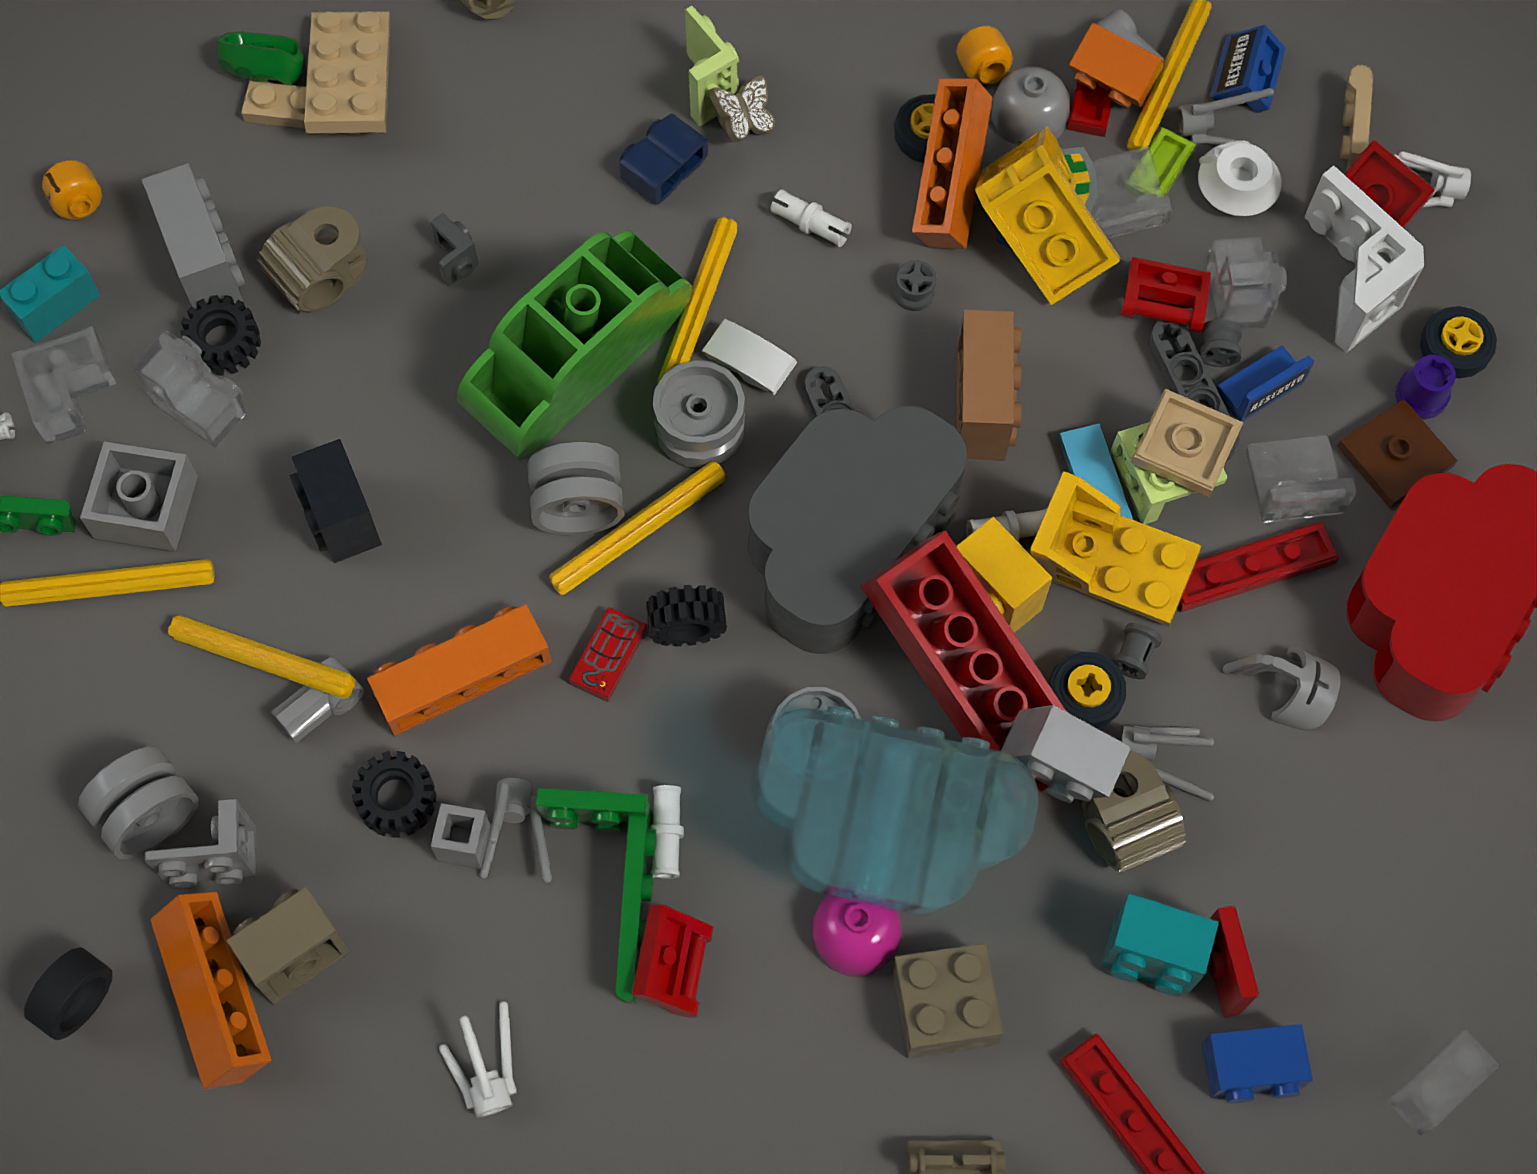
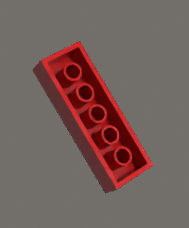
(958, 641)

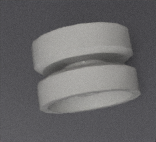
(699, 413)
(575, 488)
(138, 802)

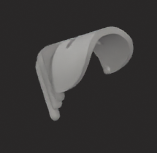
(1296, 711)

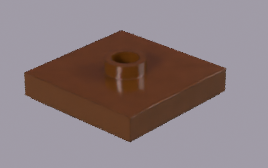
(1396, 452)

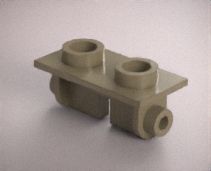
(956, 1157)

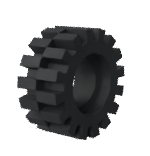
(220, 314)
(686, 615)
(388, 769)

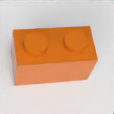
(1115, 66)

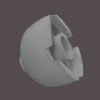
(1028, 103)

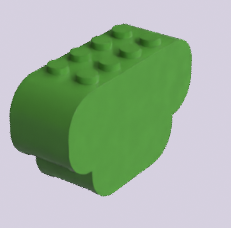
(572, 339)

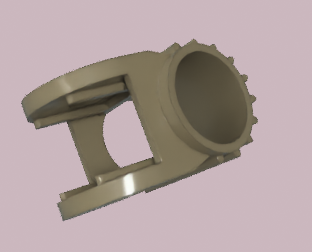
(312, 268)
(1135, 826)

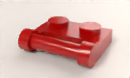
(1170, 285)
(671, 960)

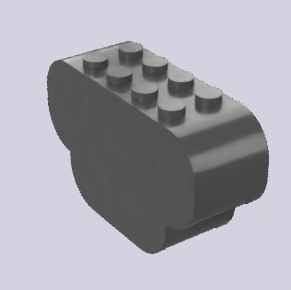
(843, 510)

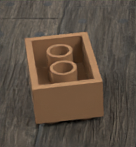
(988, 383)

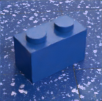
(1257, 1063)

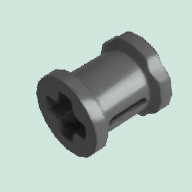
(1137, 650)

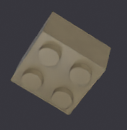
(287, 944)
(947, 1000)

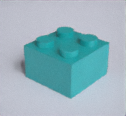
(1159, 945)

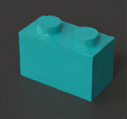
(49, 293)

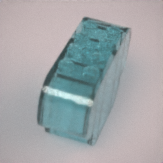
(890, 808)

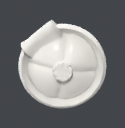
(1239, 178)

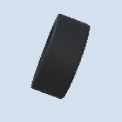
(68, 993)

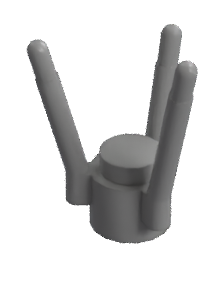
(1198, 118)
(1145, 740)
(511, 805)

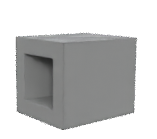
(460, 835)

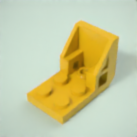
(1043, 218)
(1111, 556)

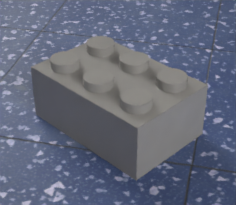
(194, 235)

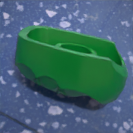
(261, 57)

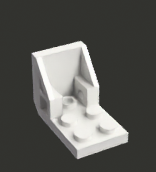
(1382, 250)

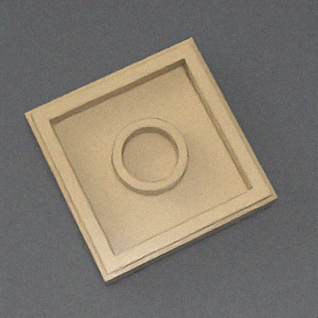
(1187, 442)

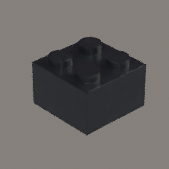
(333, 501)

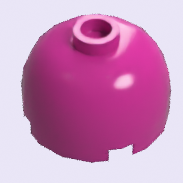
(855, 935)

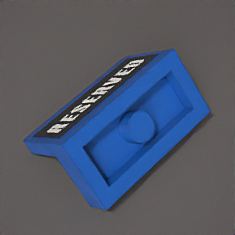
(1249, 64)
(1263, 382)

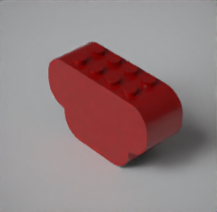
(1449, 589)

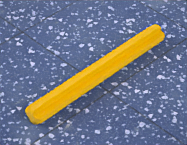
(1170, 75)
(701, 295)
(637, 528)
(107, 582)
(262, 656)

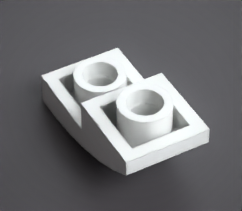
(750, 356)

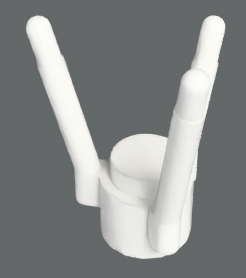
(1448, 180)
(488, 1091)

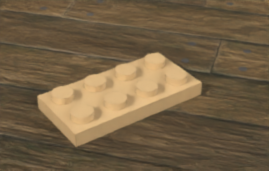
(348, 72)

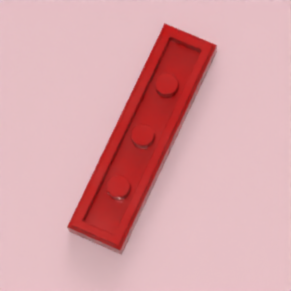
(1258, 565)
(1127, 1110)

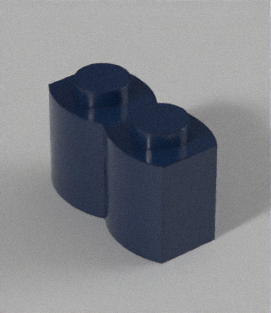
(663, 158)

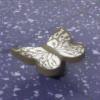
(744, 109)

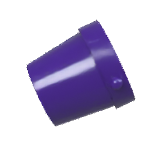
(1427, 386)

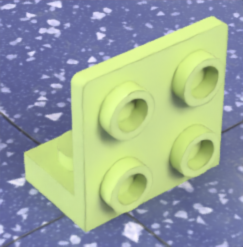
(713, 66)
(1145, 489)

